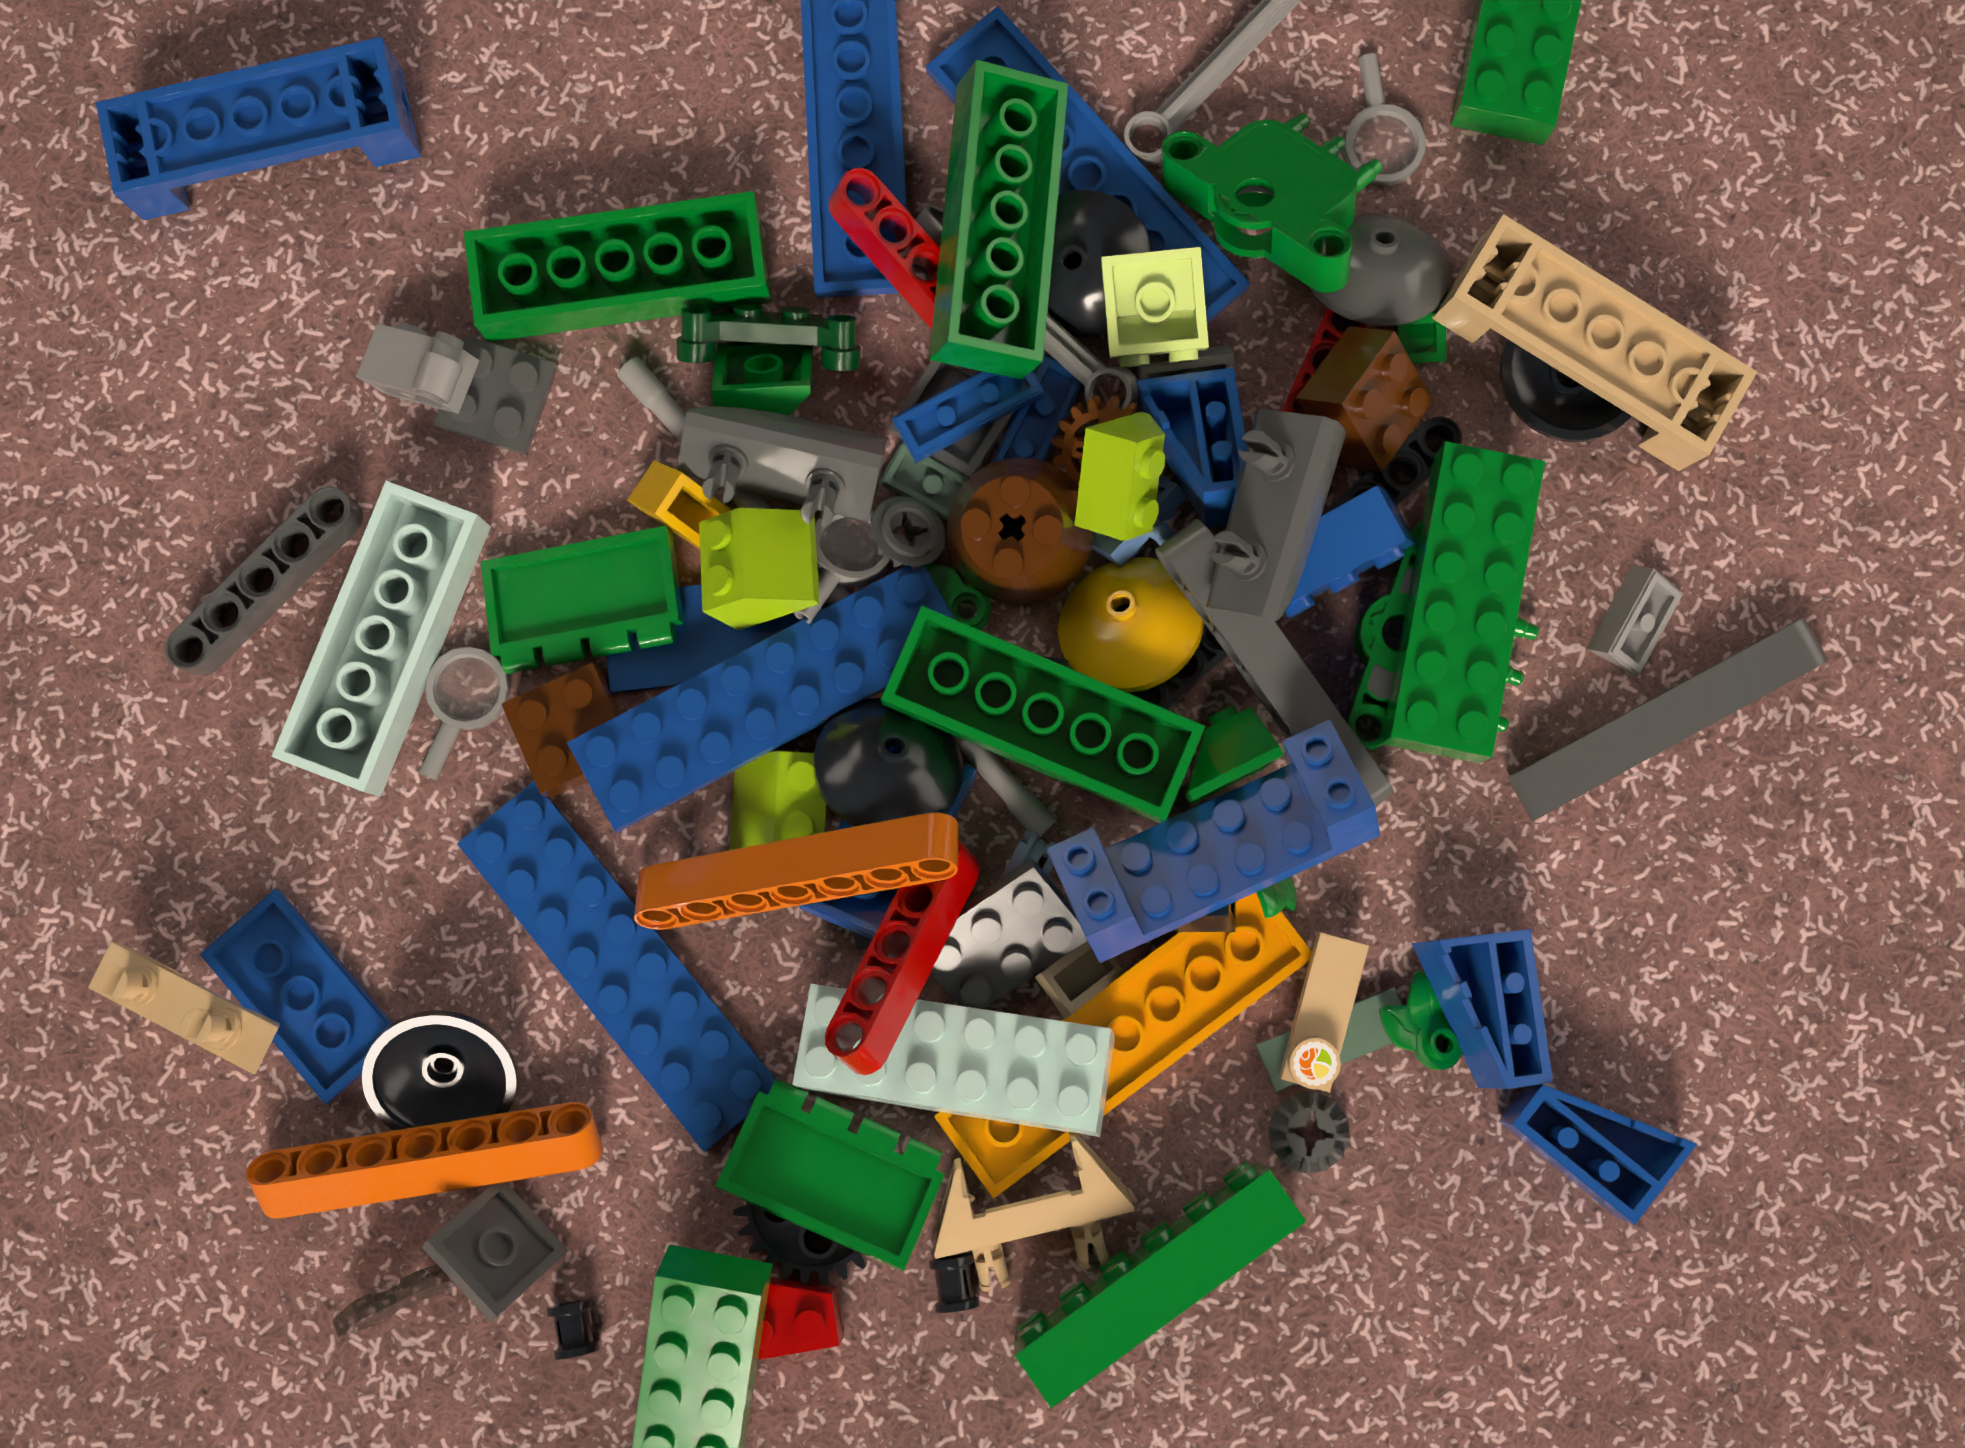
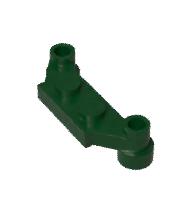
(750, 324)

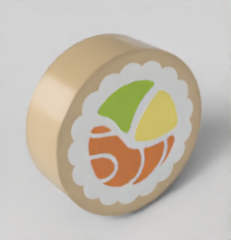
(1313, 1062)

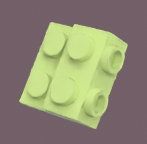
(1155, 306)

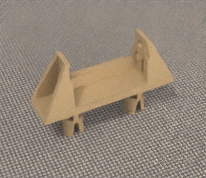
(184, 1006)
(1081, 1210)

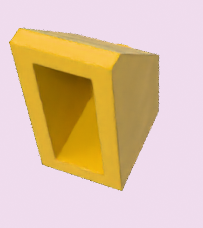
(674, 501)

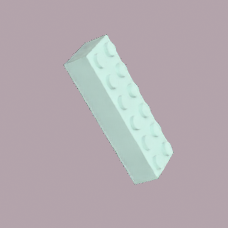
(382, 639)
(971, 1065)

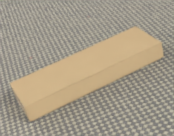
(1327, 994)

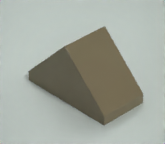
(1077, 978)

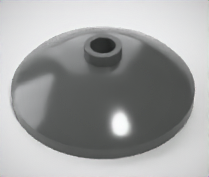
(1394, 272)

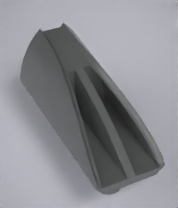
(783, 459)
(1274, 512)

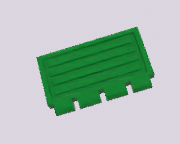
(581, 595)
(831, 1178)

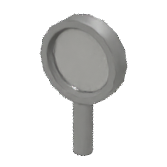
(1383, 132)
(844, 558)
(464, 693)

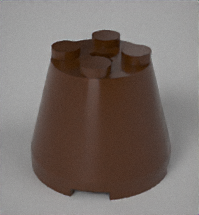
(1052, 547)

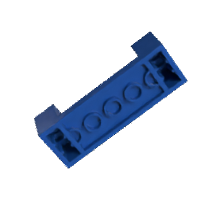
(254, 121)
(1218, 848)

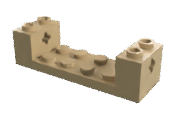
(1598, 339)

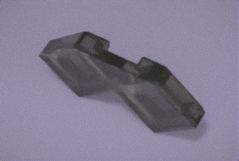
(379, 1307)

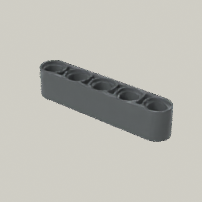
(242, 588)

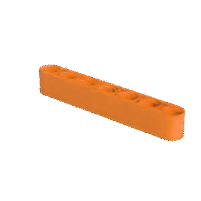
(798, 871)
(425, 1160)

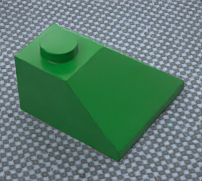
(762, 376)
(1228, 753)

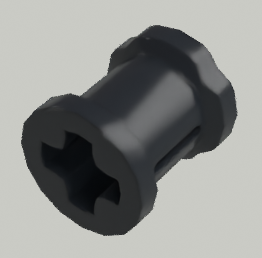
(954, 1283)
(573, 1329)

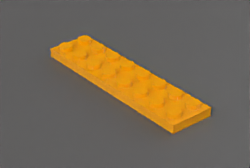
(1157, 1017)

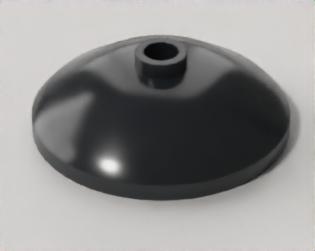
(1095, 228)
(1550, 406)
(874, 786)
(414, 1089)

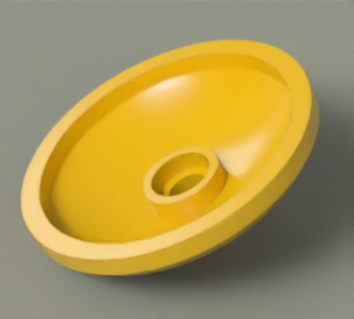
(1132, 646)

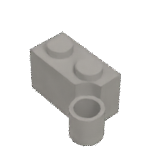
(418, 366)

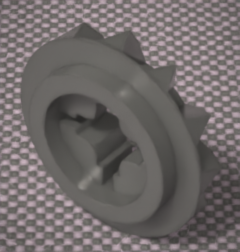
(918, 520)
(1291, 1148)

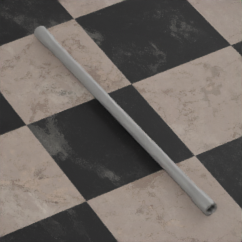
(1018, 799)

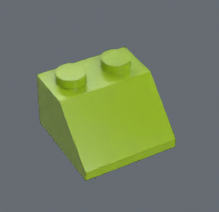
(1120, 477)
(757, 565)
(776, 800)

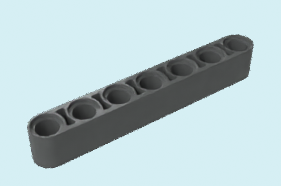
(1263, 654)
(1667, 719)

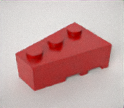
(799, 1318)

